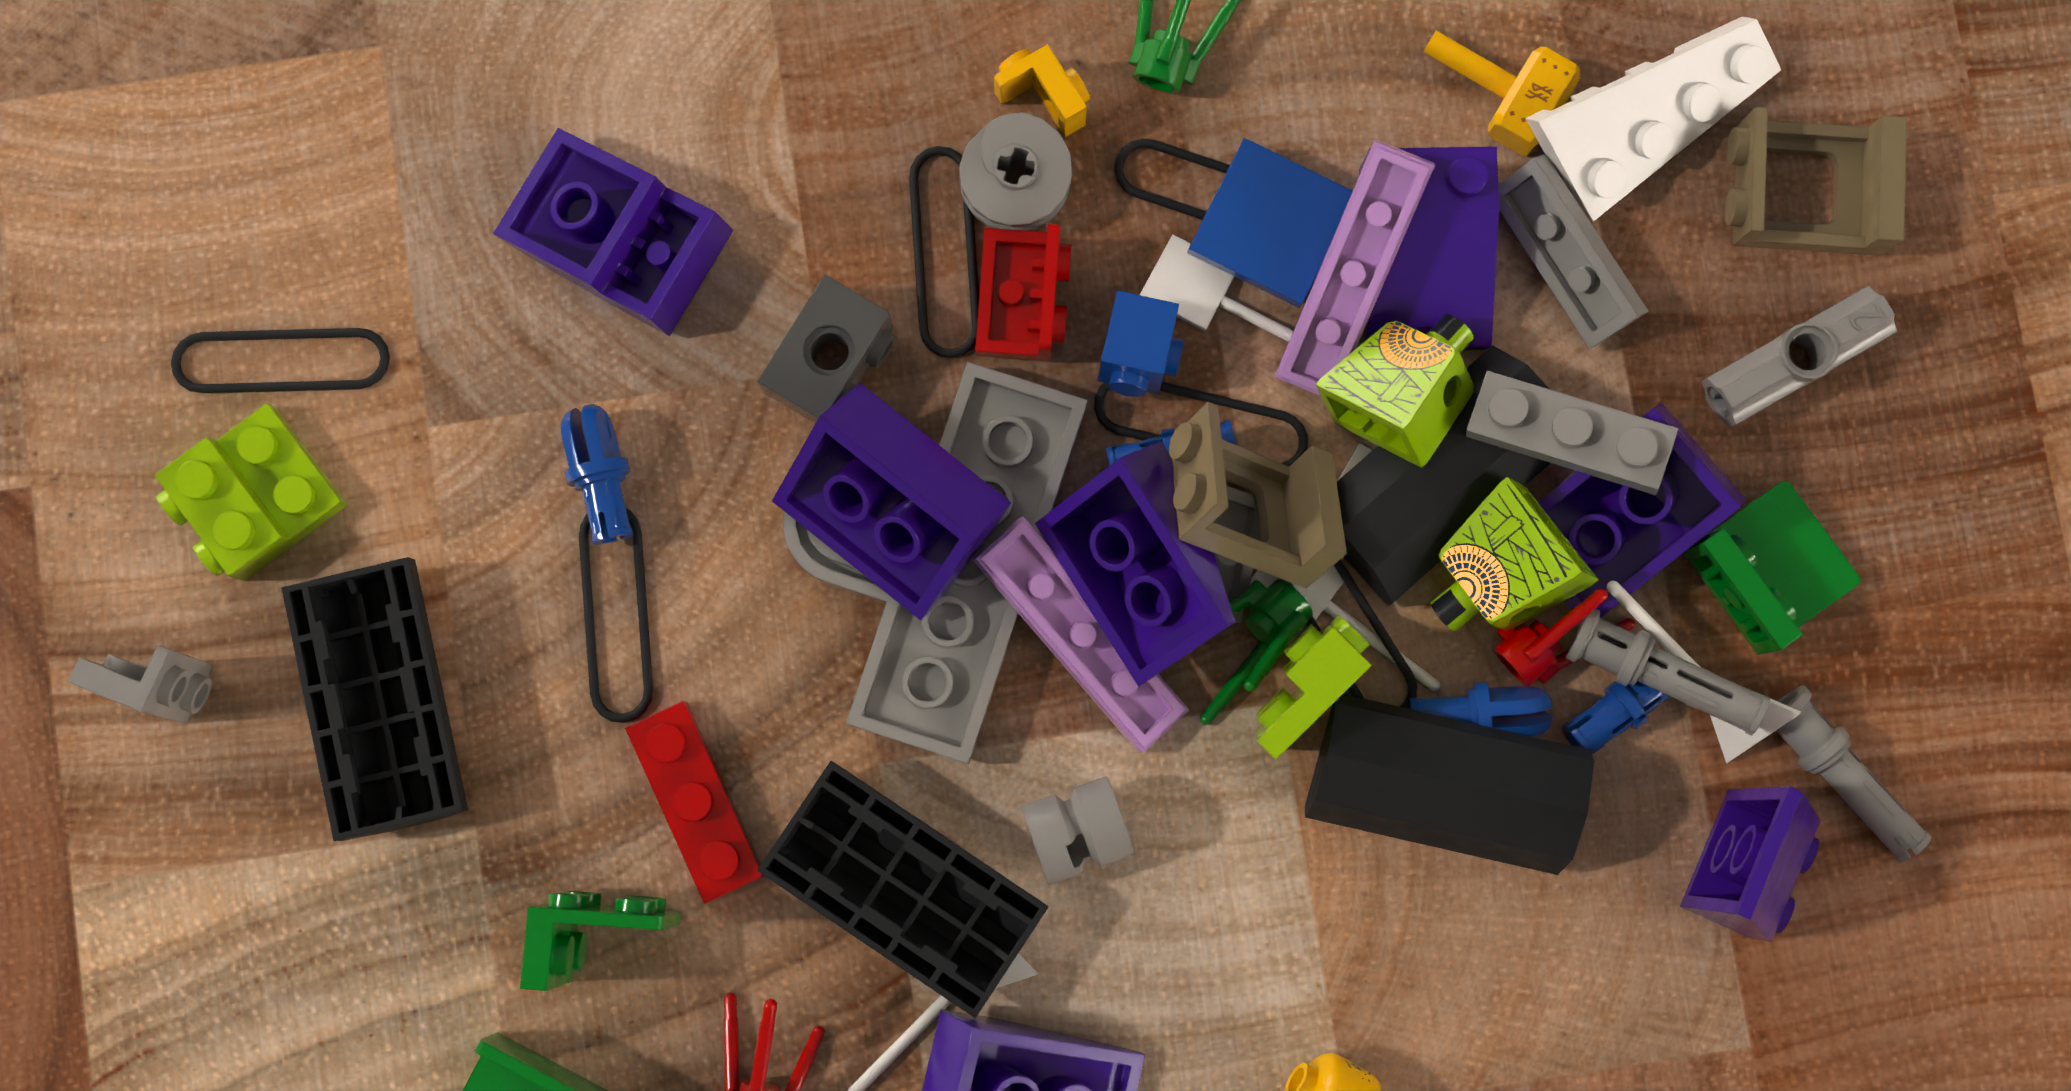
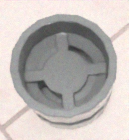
(1078, 830)

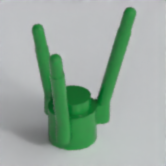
(1164, 59)
(1274, 620)

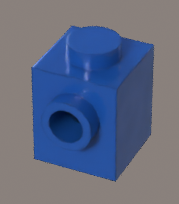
(1140, 345)

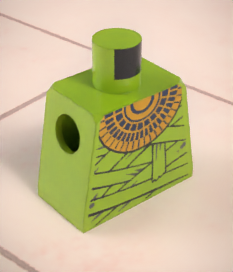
(1402, 387)
(1508, 563)

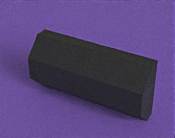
(1405, 514)
(374, 700)
(1451, 784)
(903, 889)

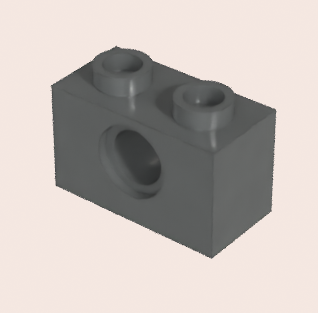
(828, 317)

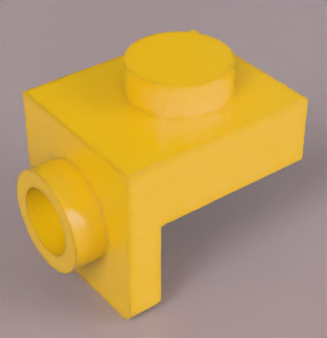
(1059, 90)

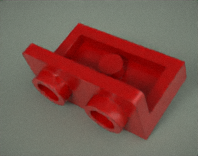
(1019, 293)

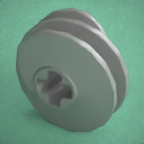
(991, 155)

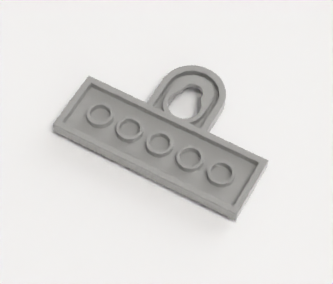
(937, 674)

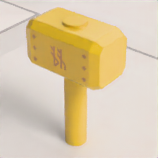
(1541, 84)

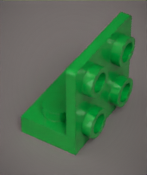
(1772, 568)
(552, 937)

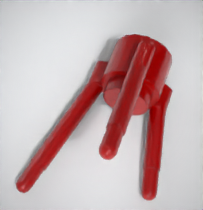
(1531, 649)
(762, 1051)

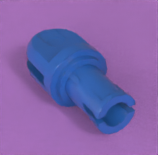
(597, 471)
(1504, 708)

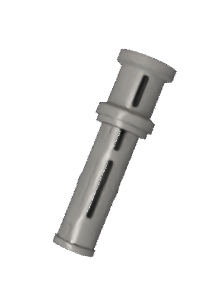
(1636, 659)
(1827, 752)

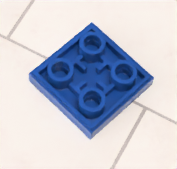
(1270, 223)

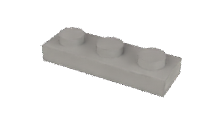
(1568, 251)
(1572, 432)

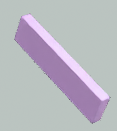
(1355, 264)
(1047, 600)

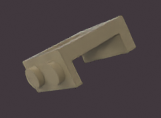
(1866, 184)
(1294, 503)

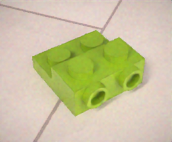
(248, 494)
(1323, 669)

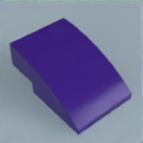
(614, 231)

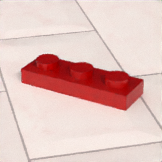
(695, 801)

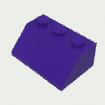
(889, 500)

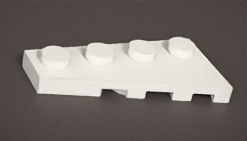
(1633, 126)

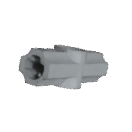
(1827, 338)

